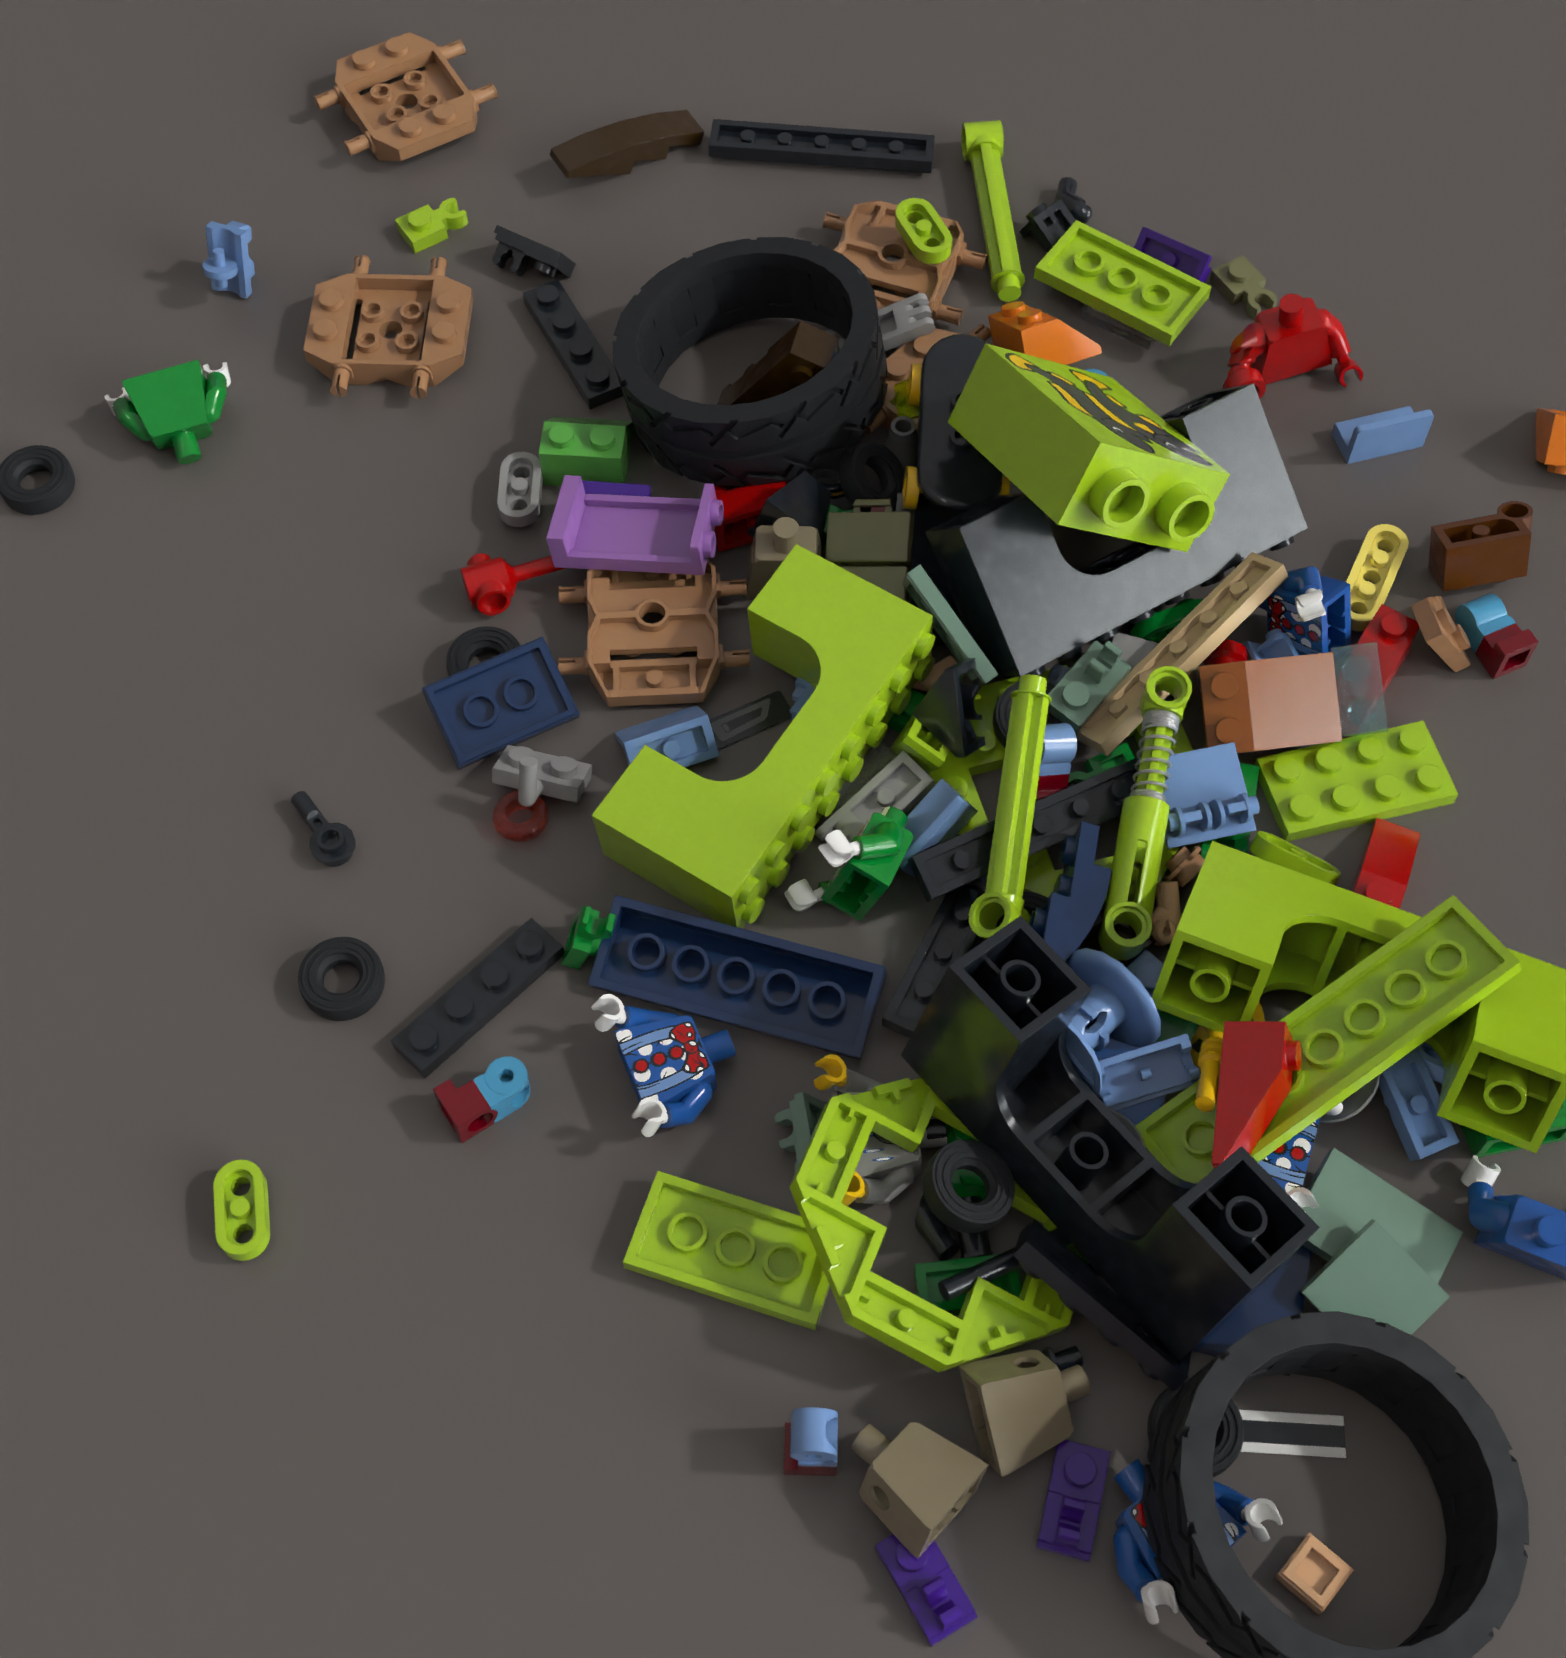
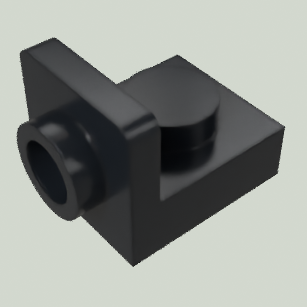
(1048, 223)

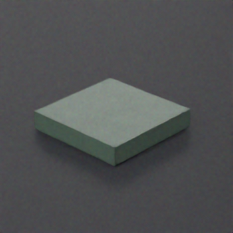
(1376, 1281)

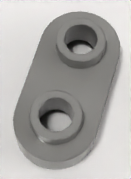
(517, 492)

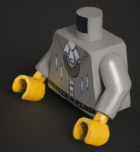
(883, 1166)

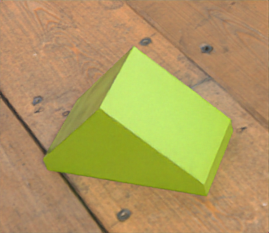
(920, 745)

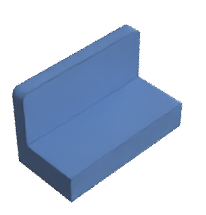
(1382, 433)
(680, 736)
(936, 820)

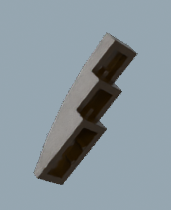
(617, 145)

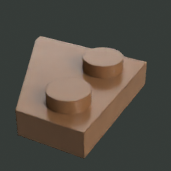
(1441, 633)

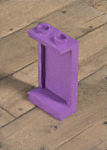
(633, 531)

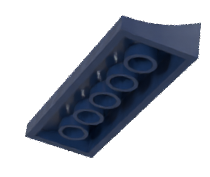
(739, 977)

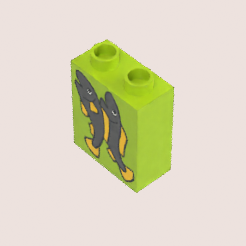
(1087, 450)

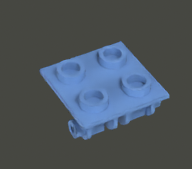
(1207, 797)

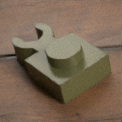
(1243, 282)

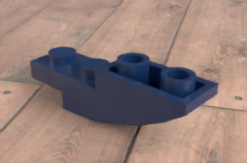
(1075, 896)

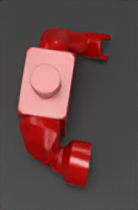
(1289, 343)

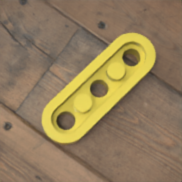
(1377, 567)

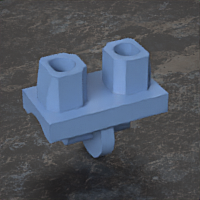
(229, 258)

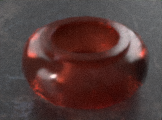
(519, 831)

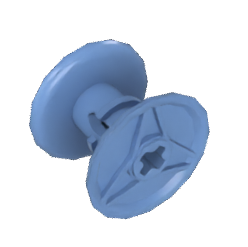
(1114, 1010)

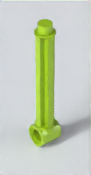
(984, 146)
(1014, 810)

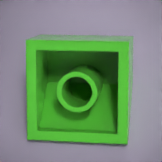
(585, 448)

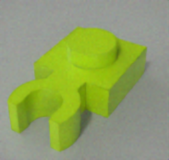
(428, 227)

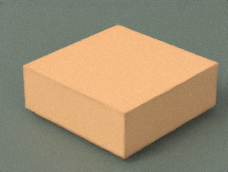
(1314, 1573)

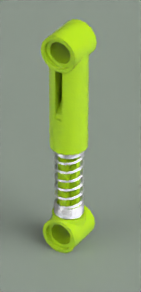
(1144, 816)

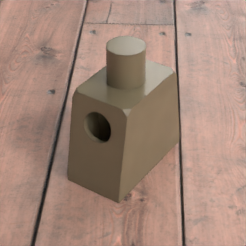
(772, 546)
(1020, 1406)
(916, 1482)

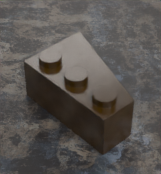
(787, 365)

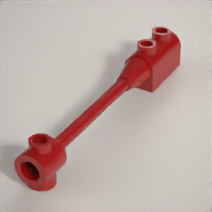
(494, 581)

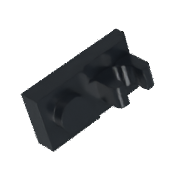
(523, 250)

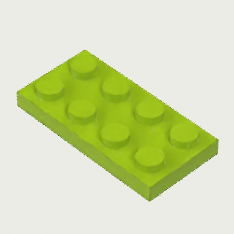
(1122, 282)
(1355, 781)
(729, 1250)

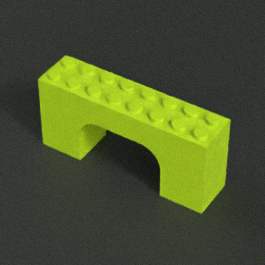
(734, 839)
(1275, 929)

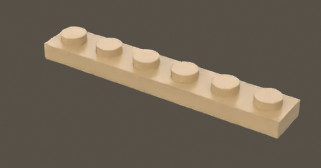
(1184, 647)

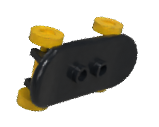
(948, 466)

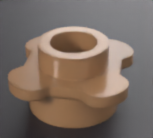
(1184, 865)

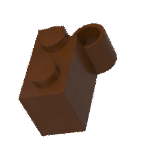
(1482, 548)

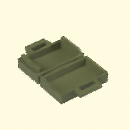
(872, 544)

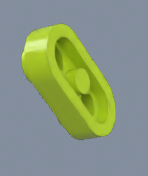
(923, 230)
(1290, 856)
(241, 1213)

